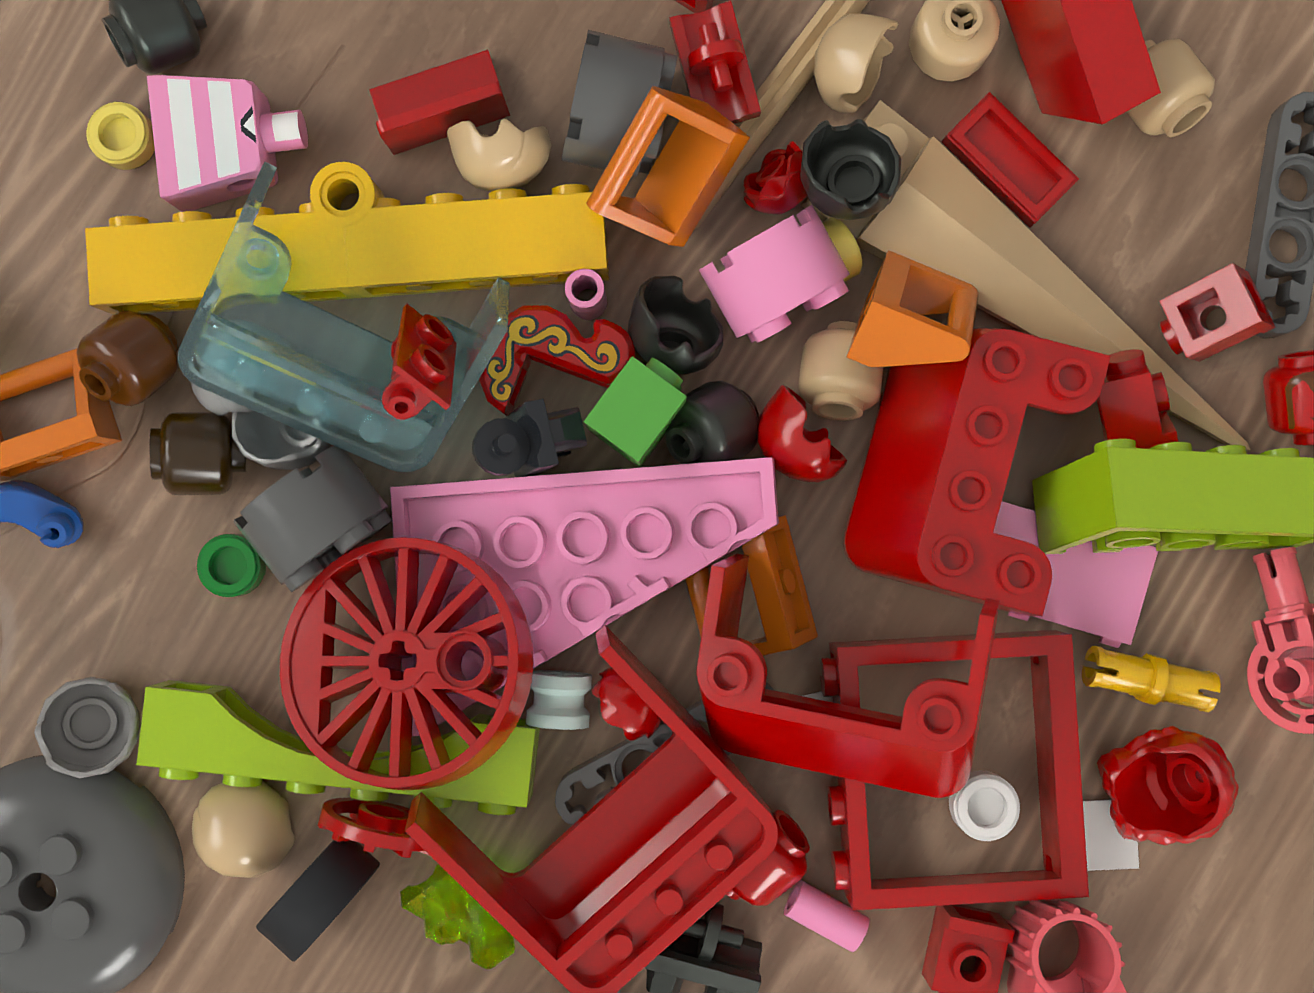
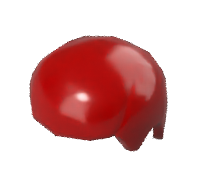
(796, 450)

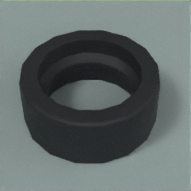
(317, 897)

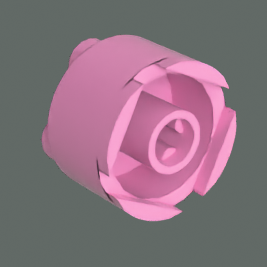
(777, 273)

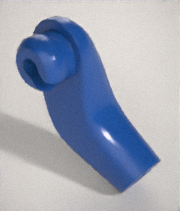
(40, 512)

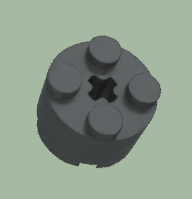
(608, 94)
(313, 517)

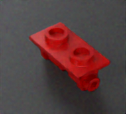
(421, 365)

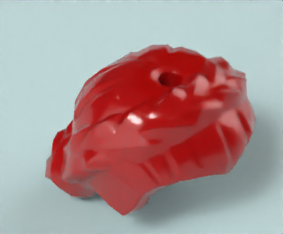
(1168, 786)

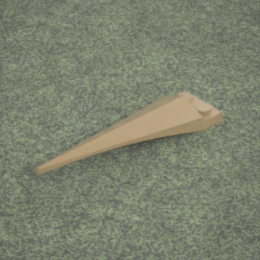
(963, 230)

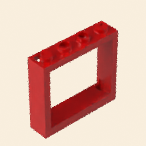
(1057, 767)

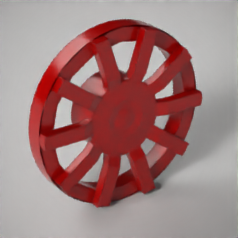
(371, 824)

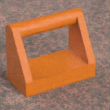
(682, 177)
(892, 320)
(86, 432)
(777, 591)

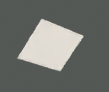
(1104, 844)

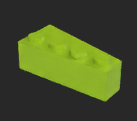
(1176, 499)

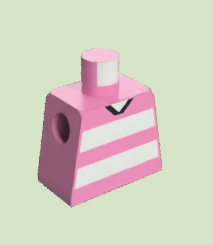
(215, 137)

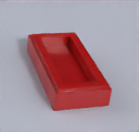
(1009, 160)

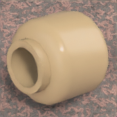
(953, 37)
(1183, 86)
(831, 381)

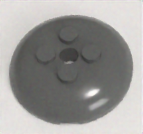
(112, 873)

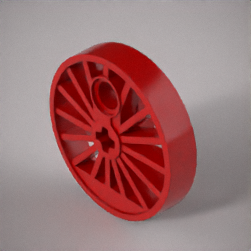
(399, 633)

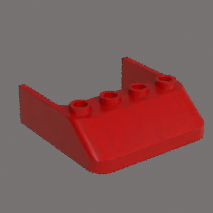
(631, 865)

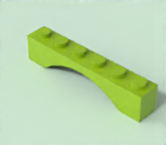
(216, 732)

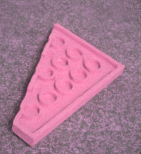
(584, 541)

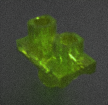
(455, 915)

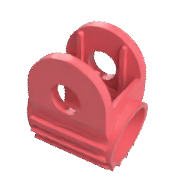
(1096, 963)

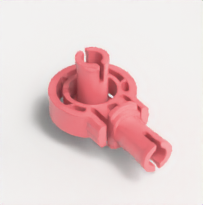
(1284, 652)

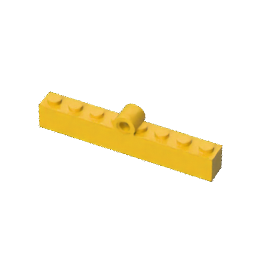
(359, 250)

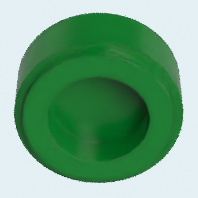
(230, 566)

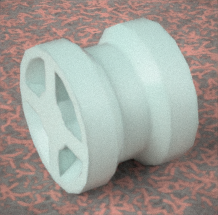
(559, 700)

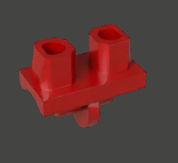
(716, 61)

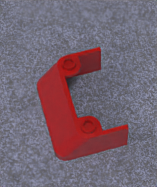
(918, 753)

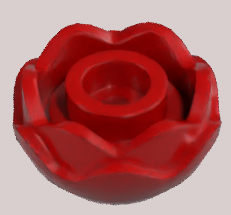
(778, 182)
(623, 707)

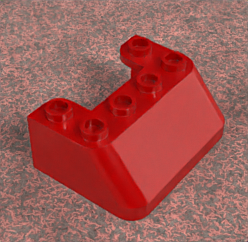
(944, 464)

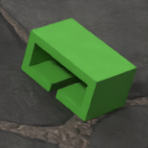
(637, 409)

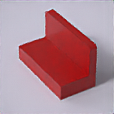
(432, 101)

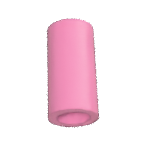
(582, 280)
(826, 916)

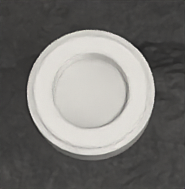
(985, 806)

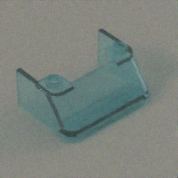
(312, 365)

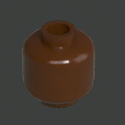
(127, 358)

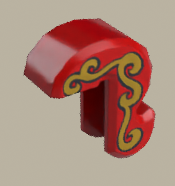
(554, 341)

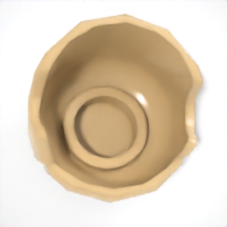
(851, 60)
(499, 160)
(242, 830)

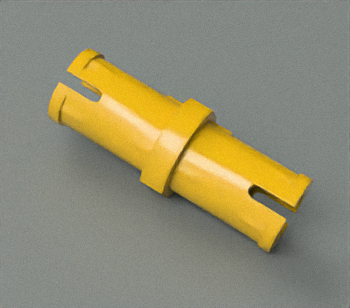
(1150, 679)

